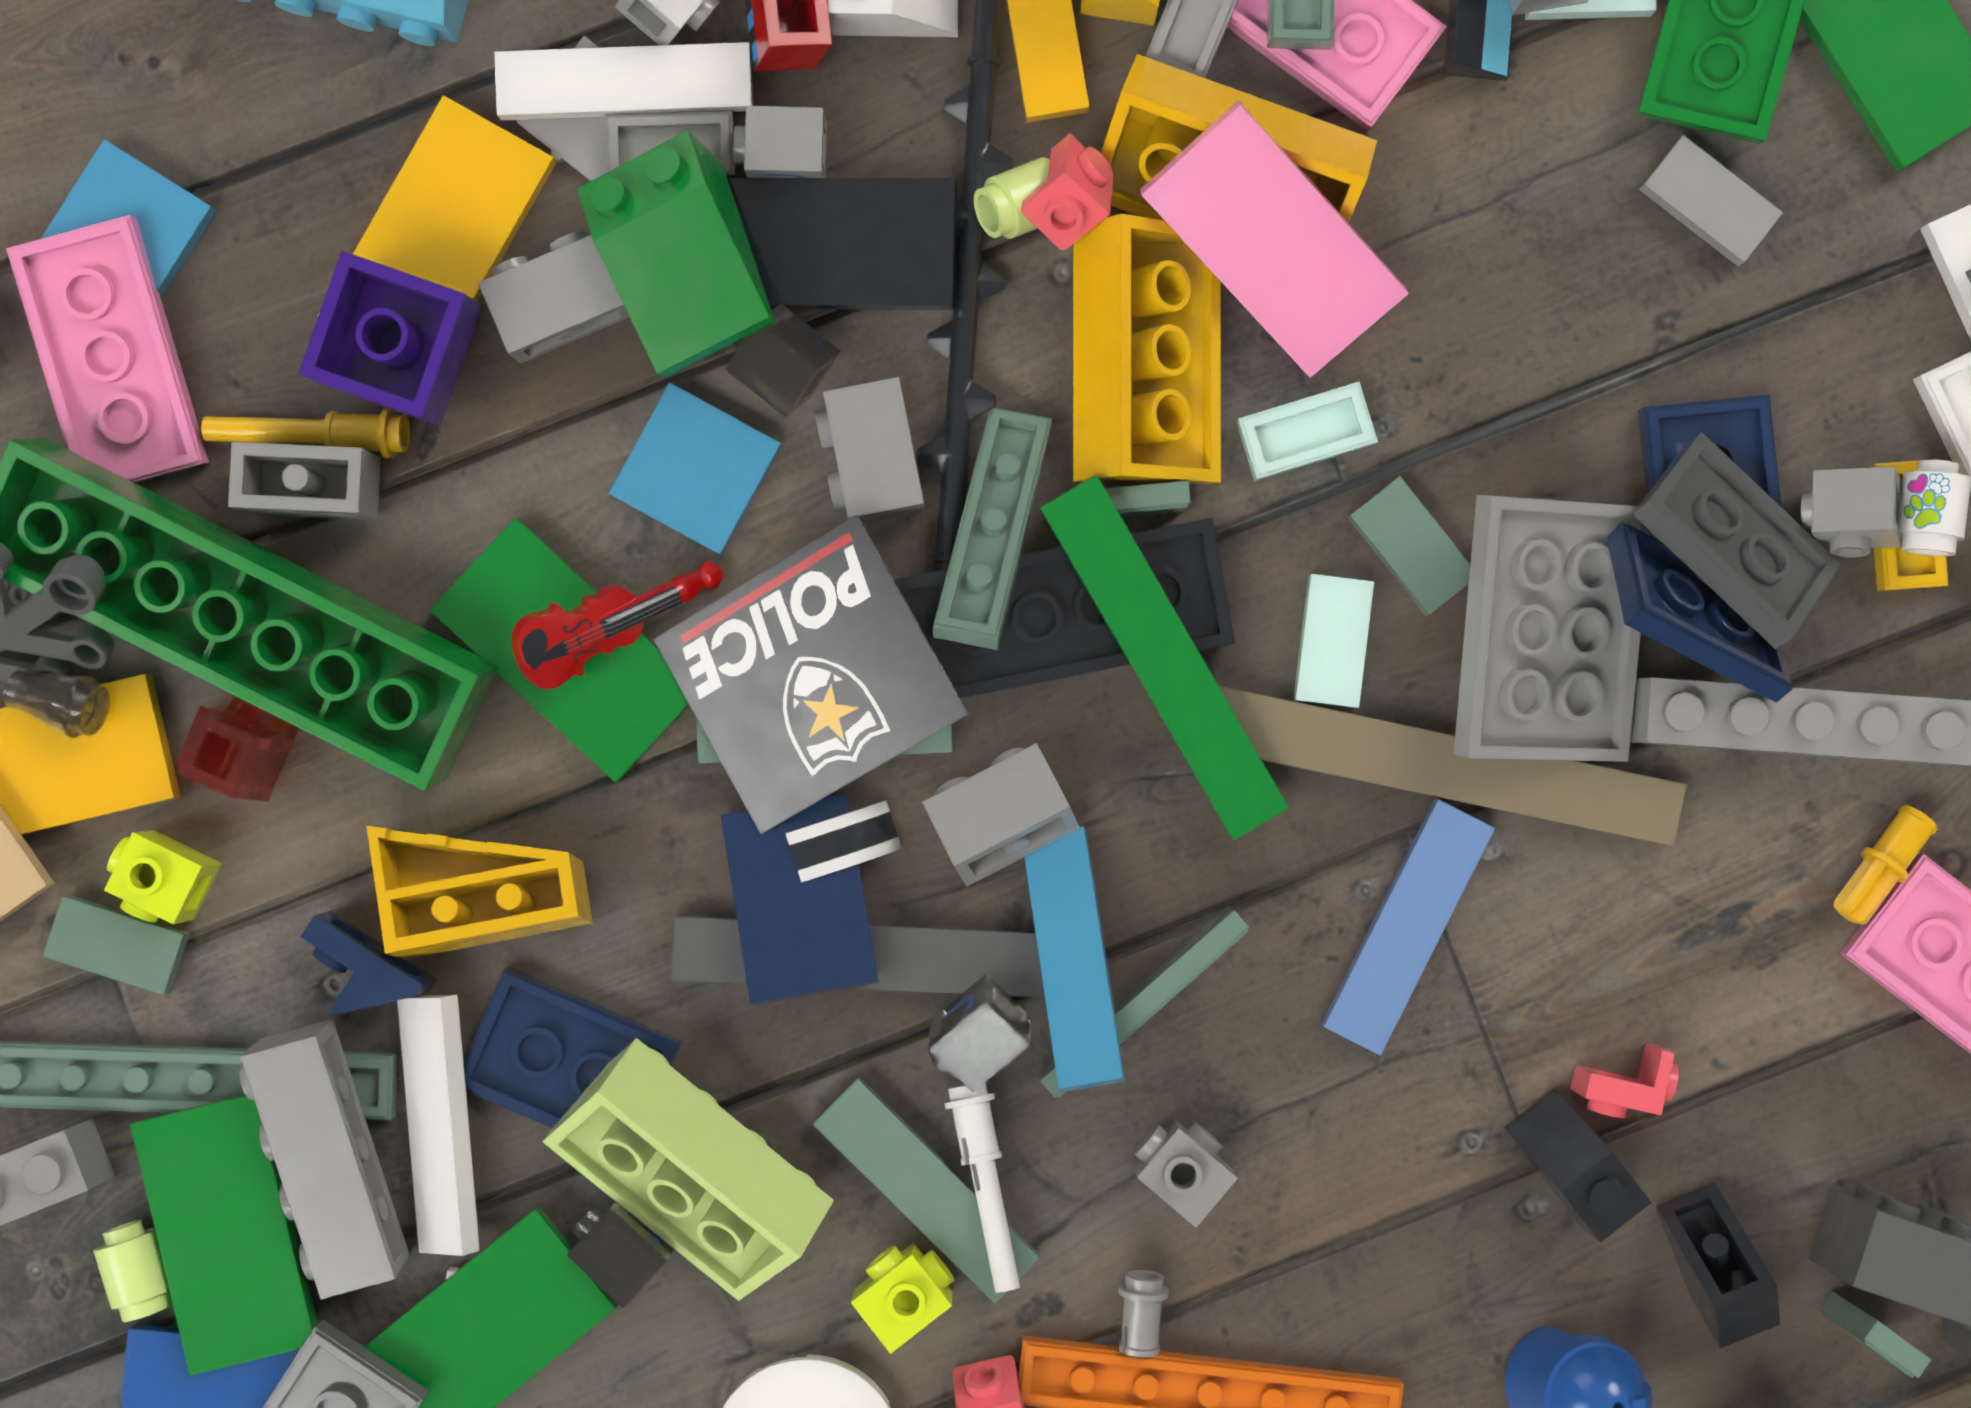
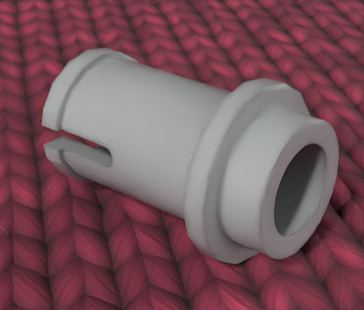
(1141, 1317)

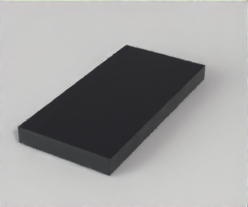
(852, 241)

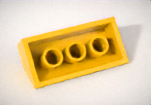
(1169, 108)
(1145, 357)

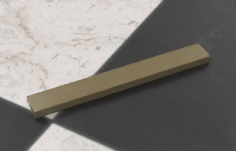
(1425, 764)

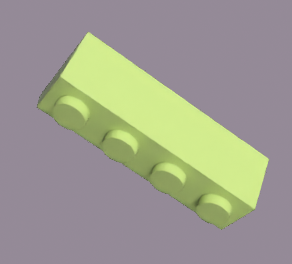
(690, 1171)

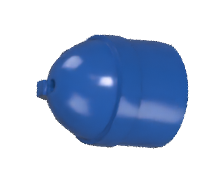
(1573, 1372)

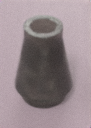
(63, 702)

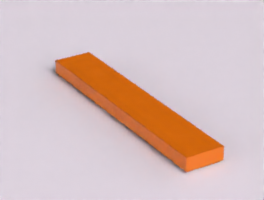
(1100, 1376)

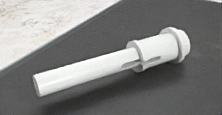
(980, 1149)

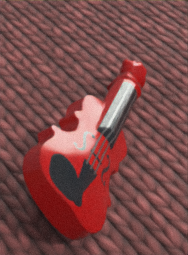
(557, 643)

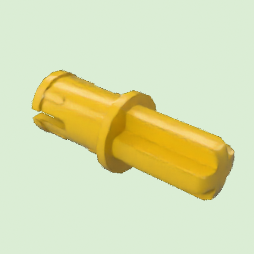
(1884, 865)

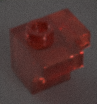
(236, 750)

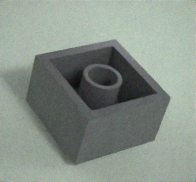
(1897, 1251)

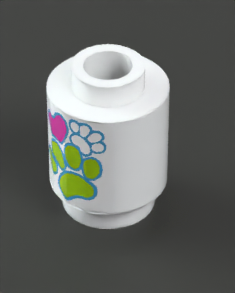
(1933, 508)

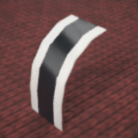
(843, 841)

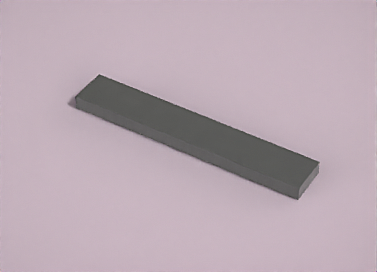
(904, 956)

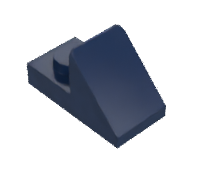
(376, 975)

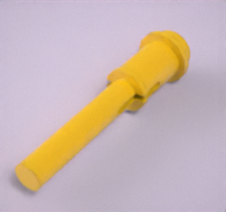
(372, 432)

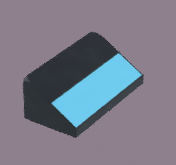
(1478, 39)

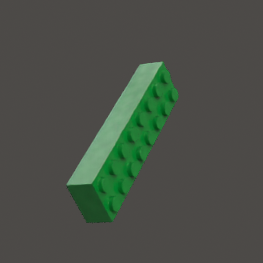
(243, 615)

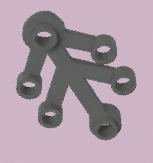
(70, 587)

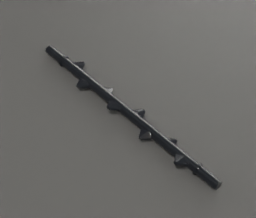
(973, 282)

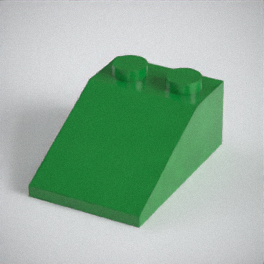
(677, 252)

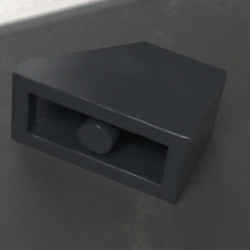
(1577, 1166)
(1720, 1265)

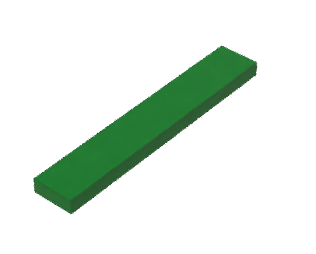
(1163, 657)

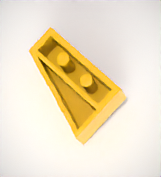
(468, 893)

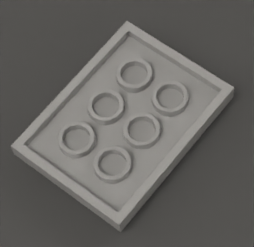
(1546, 635)

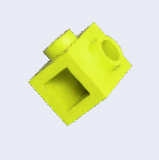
(159, 877)
(903, 1294)

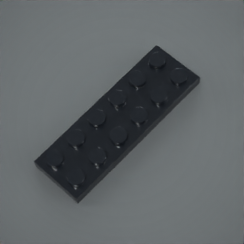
(1054, 623)

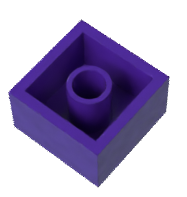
(390, 338)

